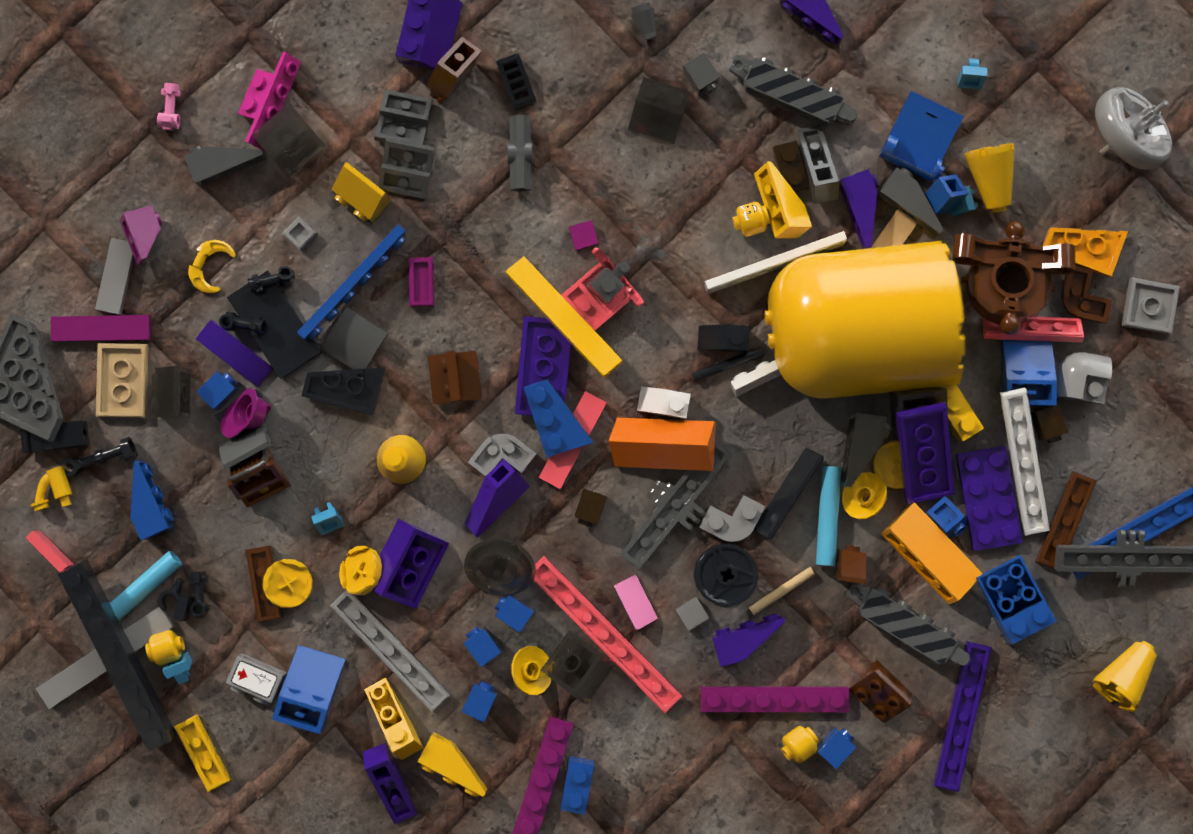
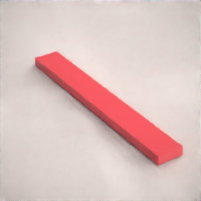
(605, 635)

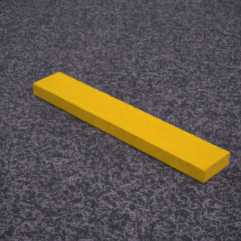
(563, 317)

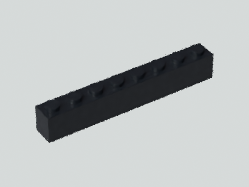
(117, 655)

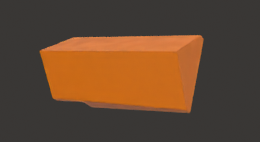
(663, 444)

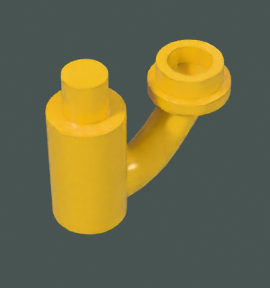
(60, 486)

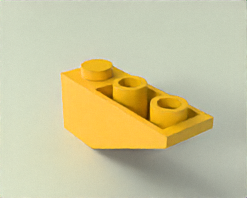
(393, 719)
(448, 760)

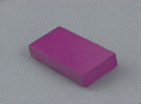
(421, 282)

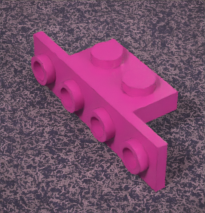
(268, 94)

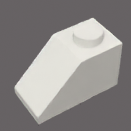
(663, 402)

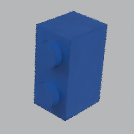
(577, 785)

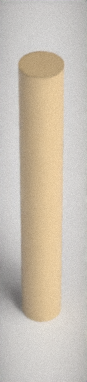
(781, 591)

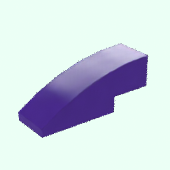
(234, 352)

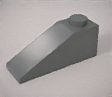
(215, 163)
(818, 164)
(906, 195)

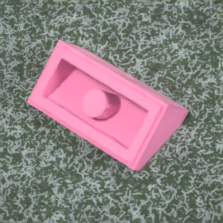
(635, 602)

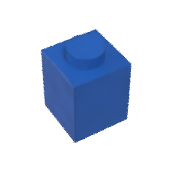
(946, 194)
(218, 390)
(513, 612)
(482, 645)
(480, 700)
(836, 747)

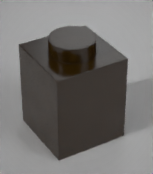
(1049, 423)
(590, 507)

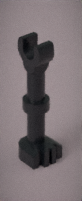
(126, 448)

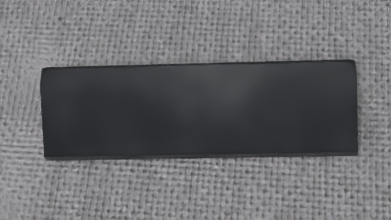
(788, 493)

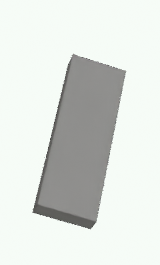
(115, 277)

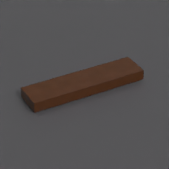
(1066, 517)

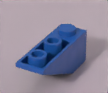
(147, 509)

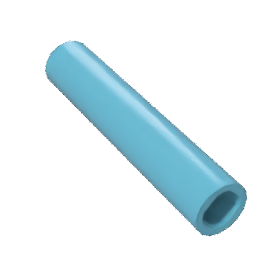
(828, 516)
(145, 584)

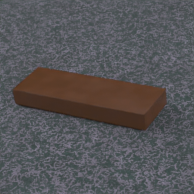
(259, 561)

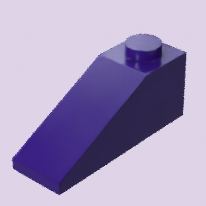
(860, 199)
(388, 783)

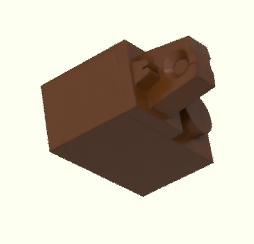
(453, 69)

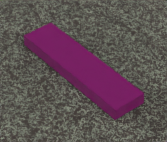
(100, 328)

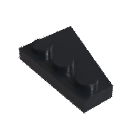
(346, 388)

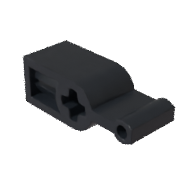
(69, 436)

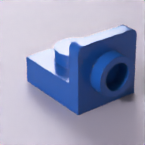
(948, 517)

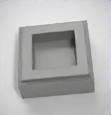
(299, 233)
(692, 613)

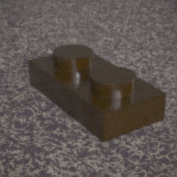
(791, 165)

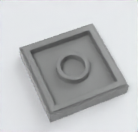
(1150, 306)

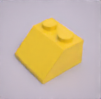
(360, 193)

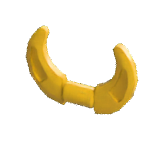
(207, 248)

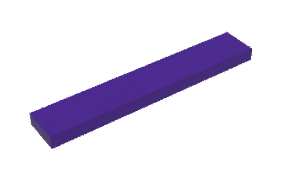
(962, 717)

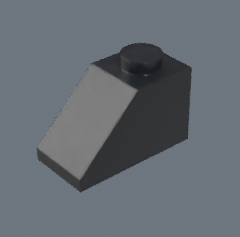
(723, 338)

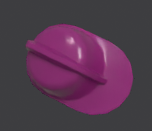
(244, 413)

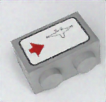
(256, 679)

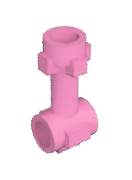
(168, 119)

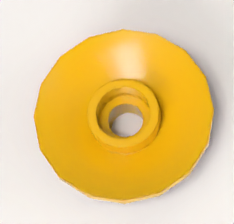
(855, 497)
(533, 660)

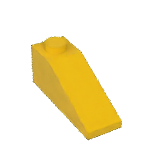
(784, 207)

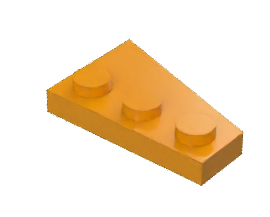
(1094, 248)

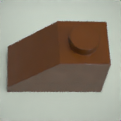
(851, 565)

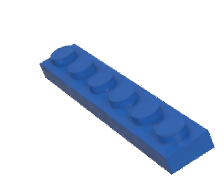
(345, 292)

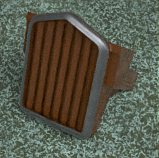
(257, 478)

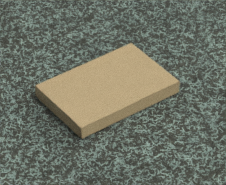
(122, 380)

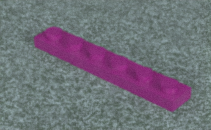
(774, 698)
(543, 776)

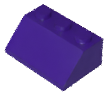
(427, 32)
(409, 563)

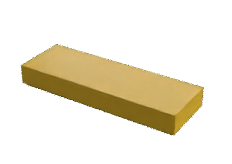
(202, 753)

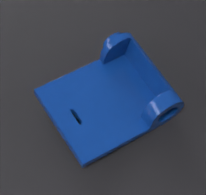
(921, 136)

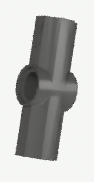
(520, 153)

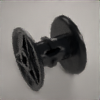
(742, 570)

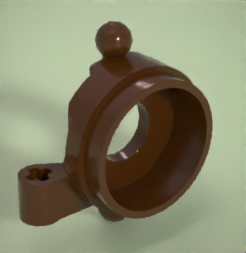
(988, 256)

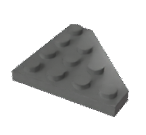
(26, 382)

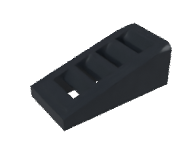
(506, 62)

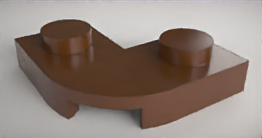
(1079, 302)

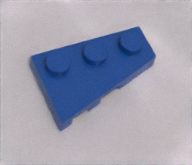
(554, 420)

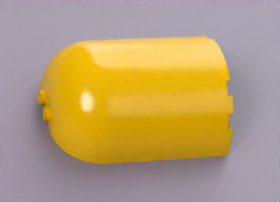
(868, 321)

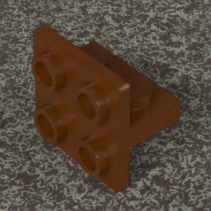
(454, 377)
(881, 692)

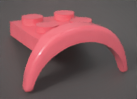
(589, 306)

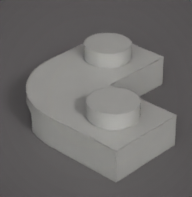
(500, 447)
(735, 527)

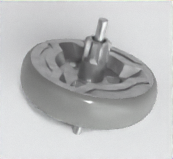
(1133, 128)

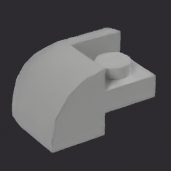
(1083, 377)

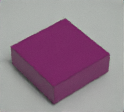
(583, 235)

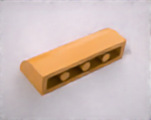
(931, 553)

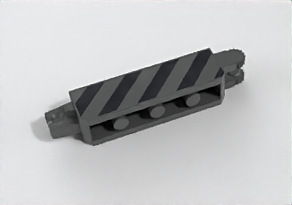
(792, 92)
(907, 626)

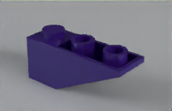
(815, 15)
(498, 492)
(738, 644)

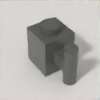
(607, 282)

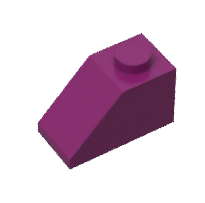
(141, 231)

